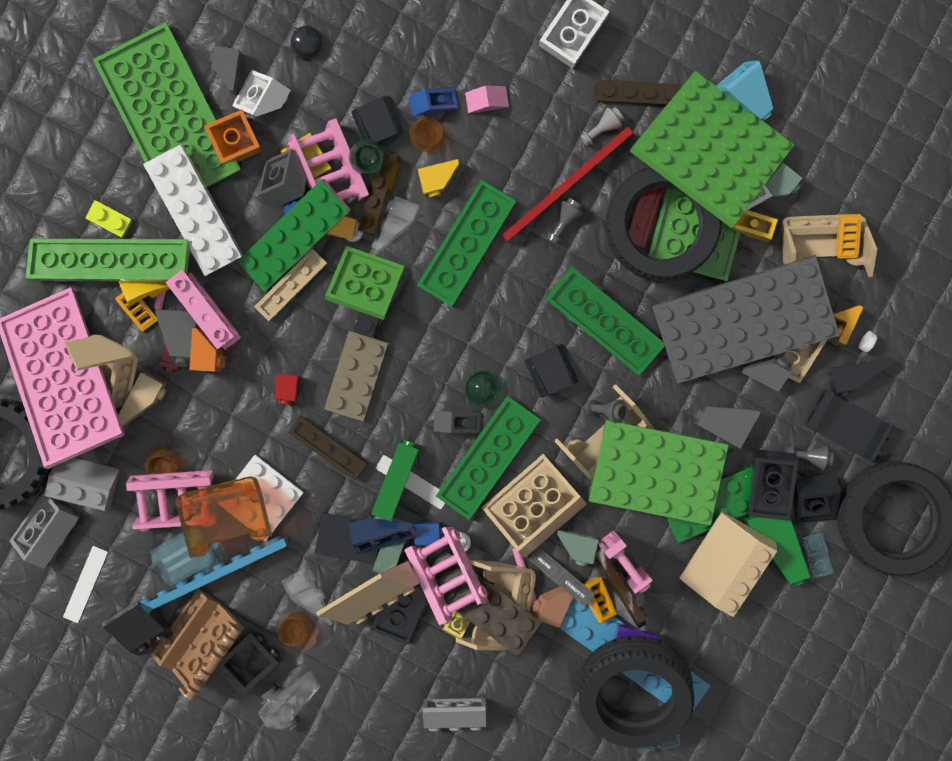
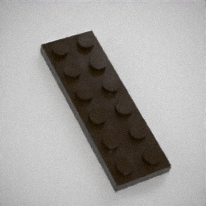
(499, 618)

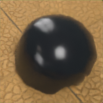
(306, 42)

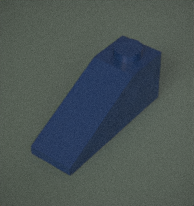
(377, 533)

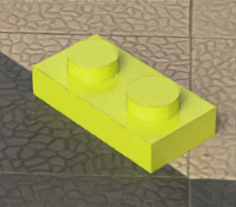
(109, 219)

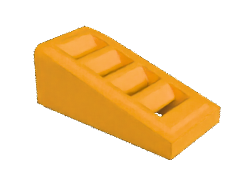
(848, 249)
(131, 313)
(604, 596)

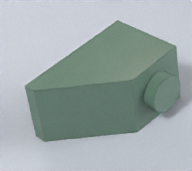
(783, 182)
(579, 546)

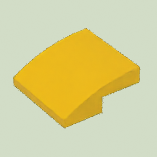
(138, 290)

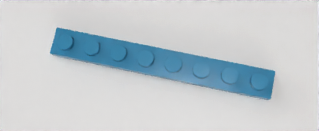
(219, 571)

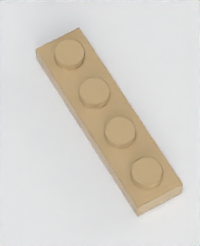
(291, 284)

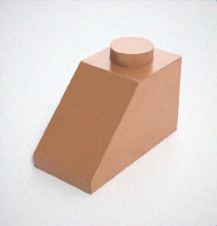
(552, 606)

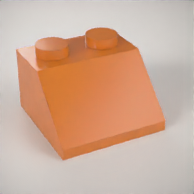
(232, 138)
(204, 354)

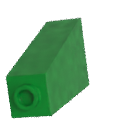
(395, 480)
(789, 555)

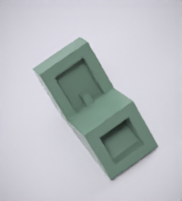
(388, 557)

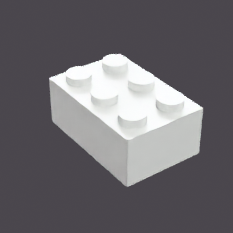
(573, 30)

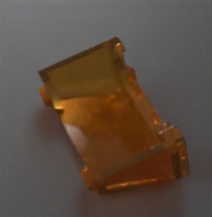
(222, 514)

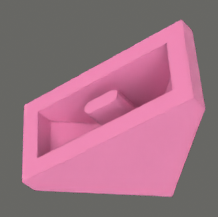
(487, 99)

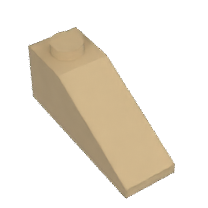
(143, 395)

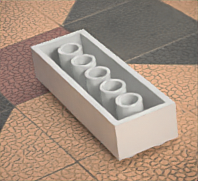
(193, 209)

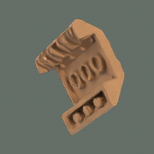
(198, 642)

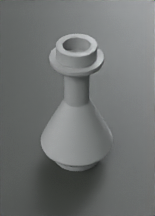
(611, 120)

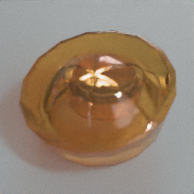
(422, 139)
(161, 462)
(294, 630)

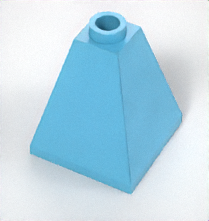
(748, 89)

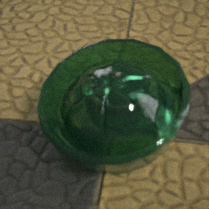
(366, 157)
(482, 388)

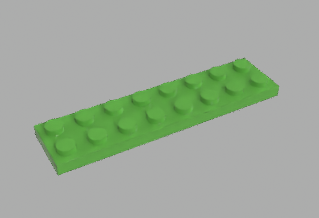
(106, 259)

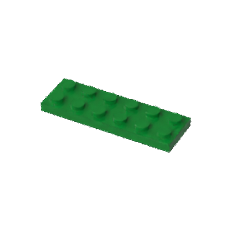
(294, 235)
(466, 243)
(605, 320)
(488, 457)
(731, 499)

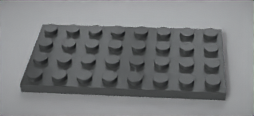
(746, 319)

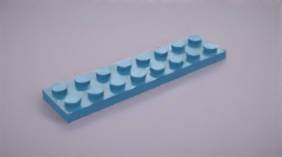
(583, 626)

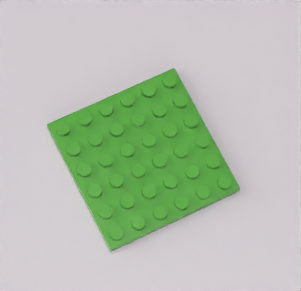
(712, 149)

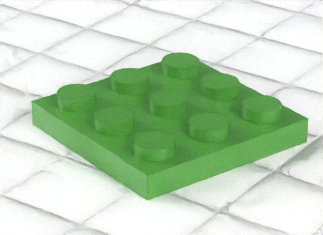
(364, 282)

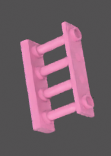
(340, 151)
(203, 310)
(160, 483)
(614, 547)
(426, 576)

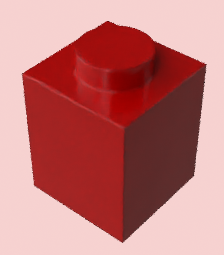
(286, 388)

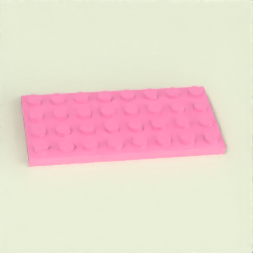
(64, 406)

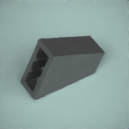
(177, 334)
(727, 423)

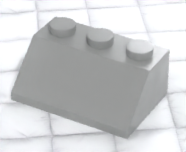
(83, 483)
(43, 530)
(454, 713)

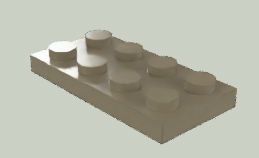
(356, 376)

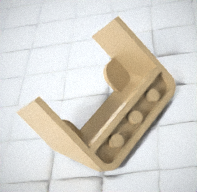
(817, 236)
(115, 361)
(586, 453)
(513, 581)

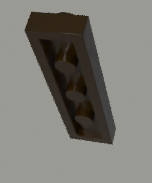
(636, 92)
(379, 196)
(327, 448)
(626, 595)

